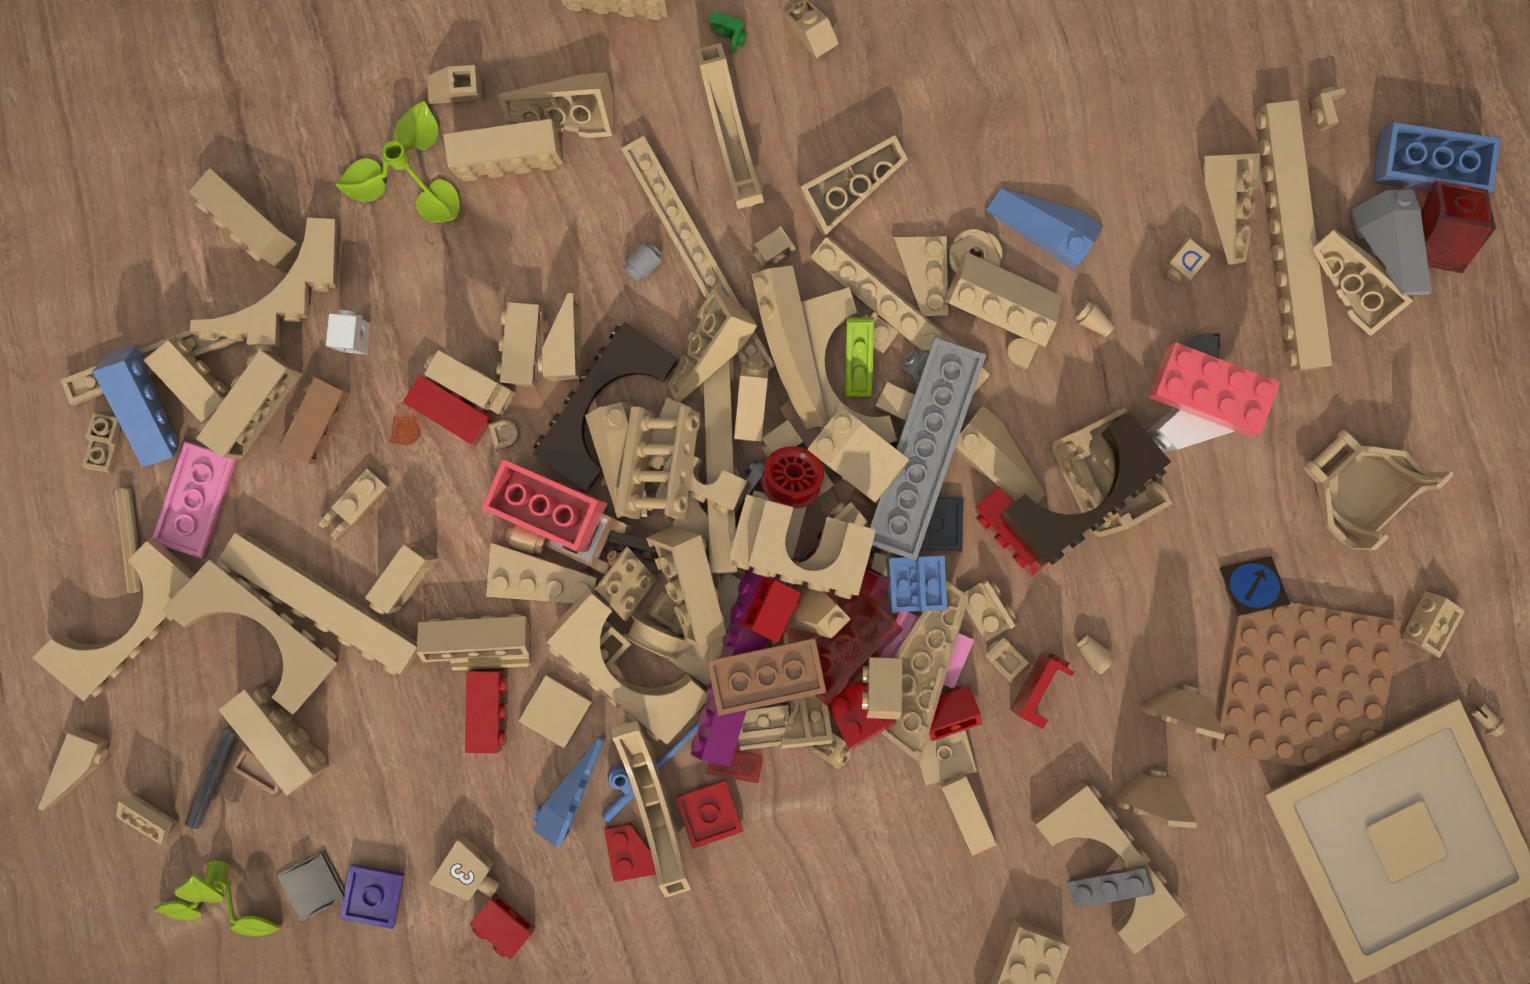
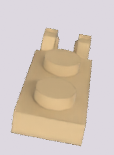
(354, 502)

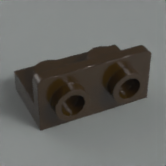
(638, 546)

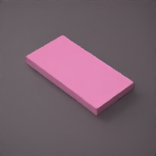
(194, 500)

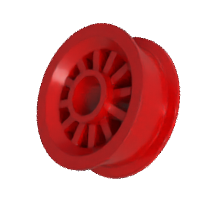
(790, 463)

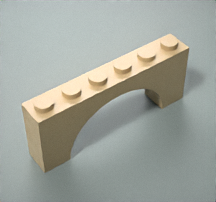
(822, 318)
(216, 592)
(87, 666)
(659, 709)
(1082, 815)

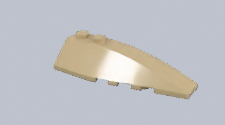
(789, 341)

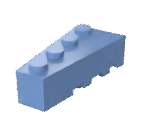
(136, 405)

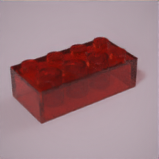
(849, 649)

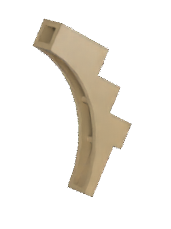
(261, 322)
(695, 517)
(654, 808)

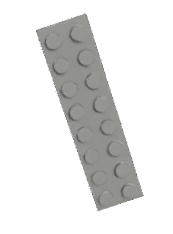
(928, 443)

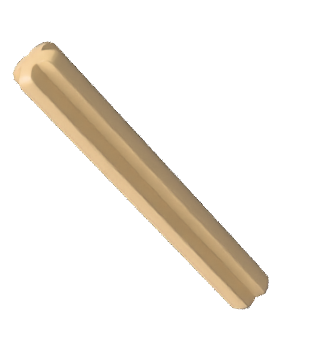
(128, 536)

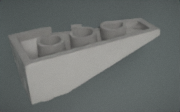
(1396, 236)

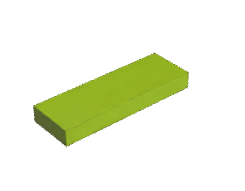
(859, 357)

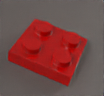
(852, 718)
(709, 814)

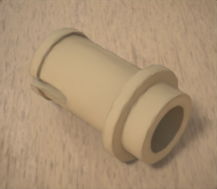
(1493, 725)

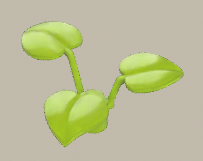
(364, 177)
(210, 891)

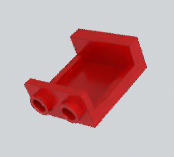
(1036, 686)

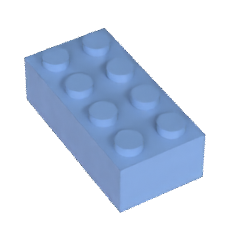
(1420, 155)

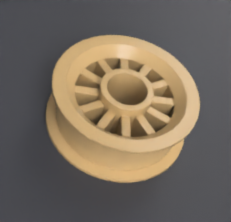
(654, 637)

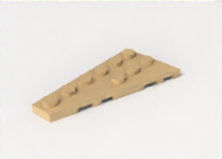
(924, 668)

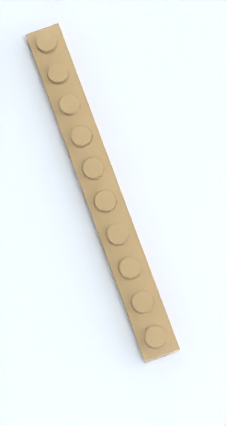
(684, 233)

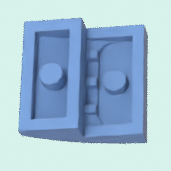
(917, 584)

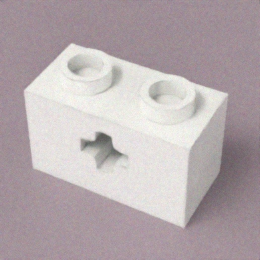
(348, 332)

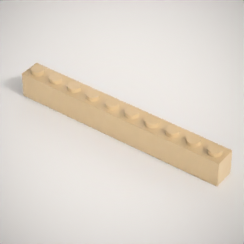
(1293, 236)

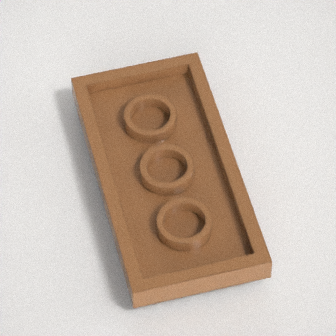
(766, 676)

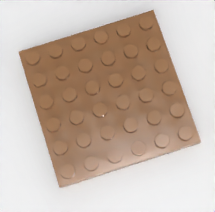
(1305, 684)

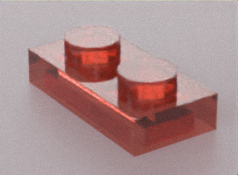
(743, 767)

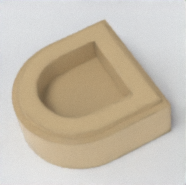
(1021, 352)
(503, 433)

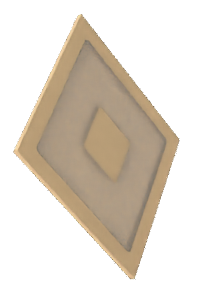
(1404, 840)

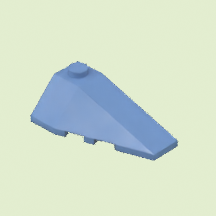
(1054, 228)
(560, 809)

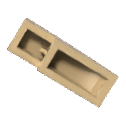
(968, 814)

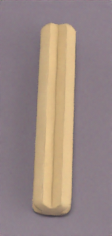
(490, 663)

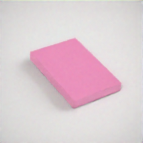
(960, 653)

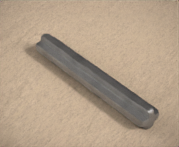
(211, 778)

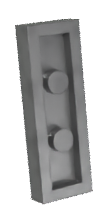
(1111, 886)

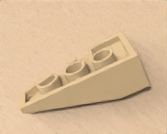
(718, 337)
(609, 433)
(994, 454)

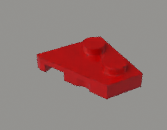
(628, 853)

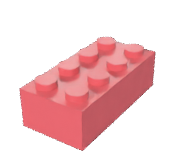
(1214, 389)
(544, 506)

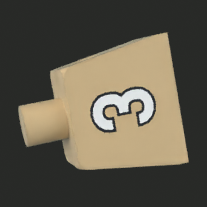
(465, 871)

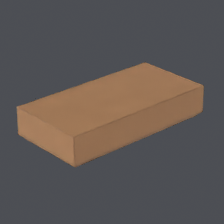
(252, 770)

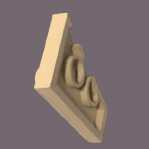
(926, 269)

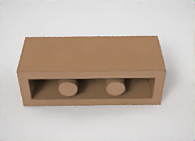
(313, 420)

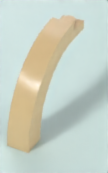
(728, 126)

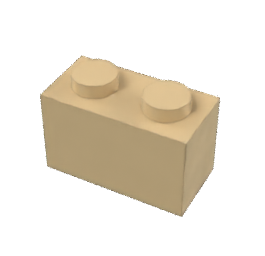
(883, 688)

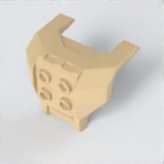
(1367, 489)

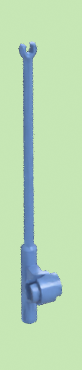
(623, 782)

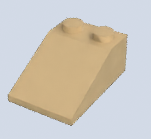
(562, 348)
(858, 454)

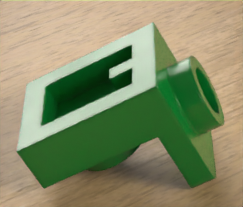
(728, 26)

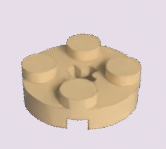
(980, 242)

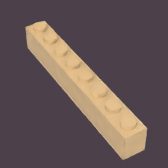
(320, 603)

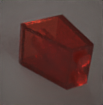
(1455, 225)

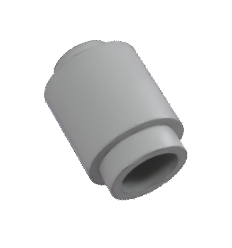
(643, 262)

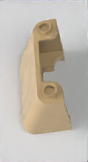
(1081, 461)

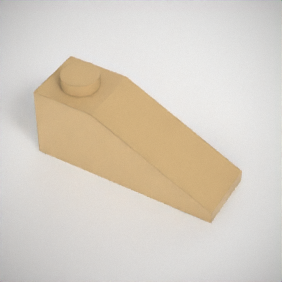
(77, 759)

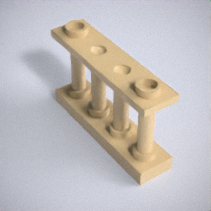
(636, 457)

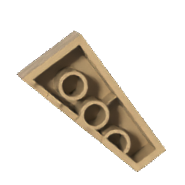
(846, 186)
(244, 221)
(530, 577)
(689, 584)

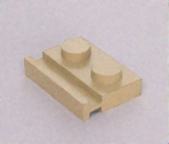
(763, 727)

